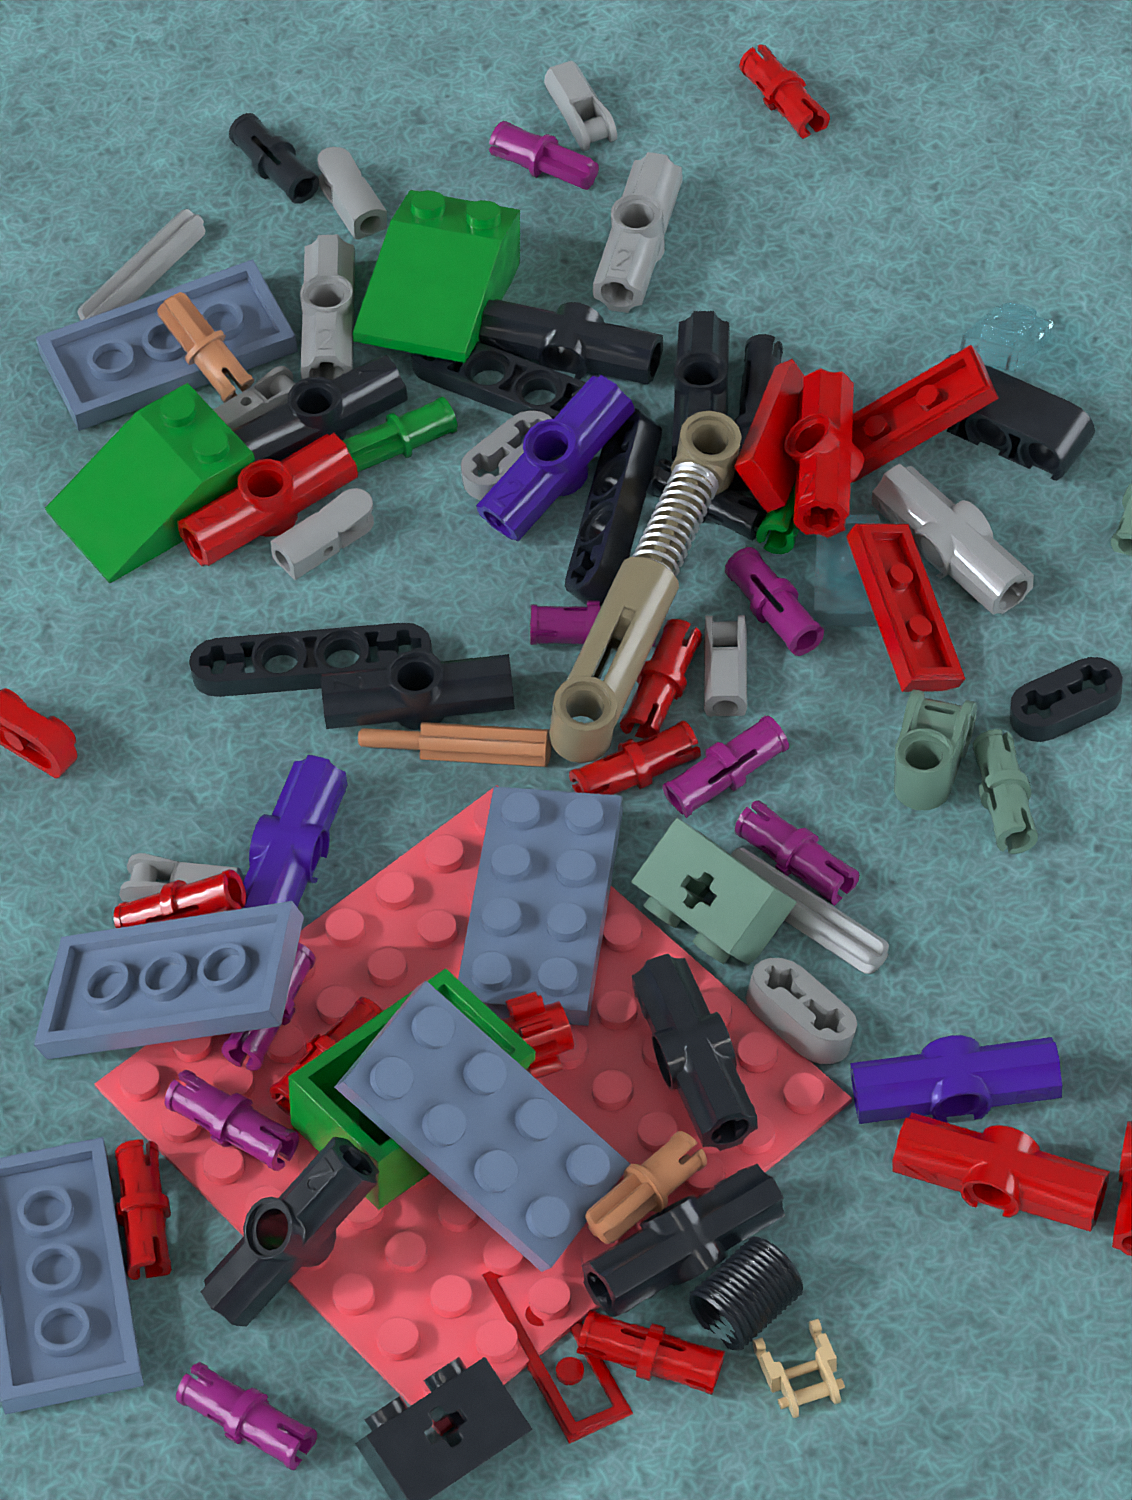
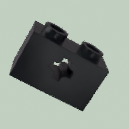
(483, 1422)

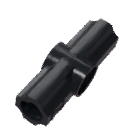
(572, 340)
(700, 369)
(324, 407)
(417, 690)
(694, 1052)
(290, 1231)
(683, 1240)

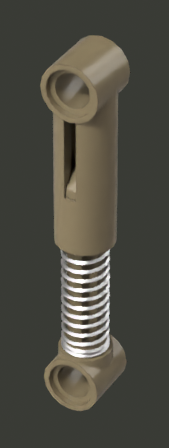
(643, 591)

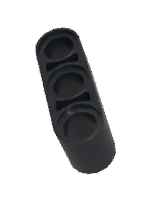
(1028, 425)

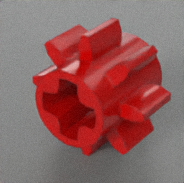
(543, 1029)

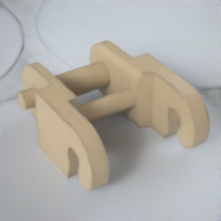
(824, 1362)

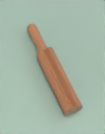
(466, 743)

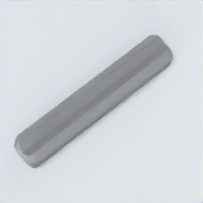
(146, 265)
(822, 920)

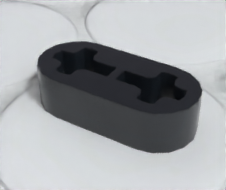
(1067, 701)

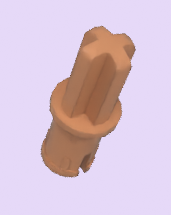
(204, 345)
(645, 1188)

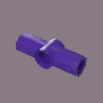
(576, 434)
(295, 835)
(956, 1079)

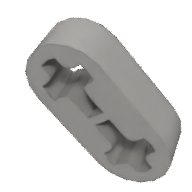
(497, 450)
(801, 1010)

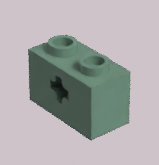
(746, 904)

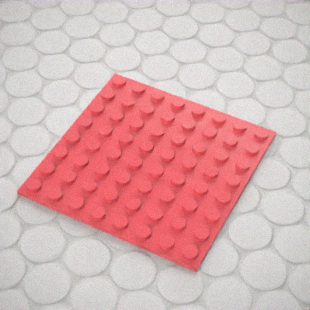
(410, 1275)

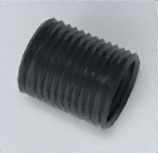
(747, 1291)

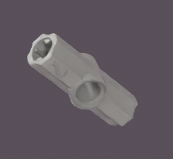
(637, 232)
(328, 308)
(953, 539)

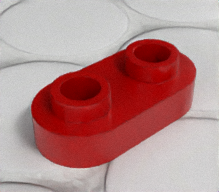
(37, 739)

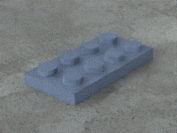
(132, 358)
(541, 898)
(170, 981)
(482, 1126)
(62, 1280)

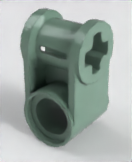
(931, 749)

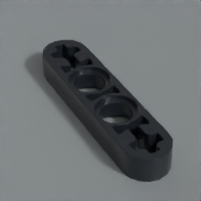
(507, 394)
(613, 508)
(308, 647)

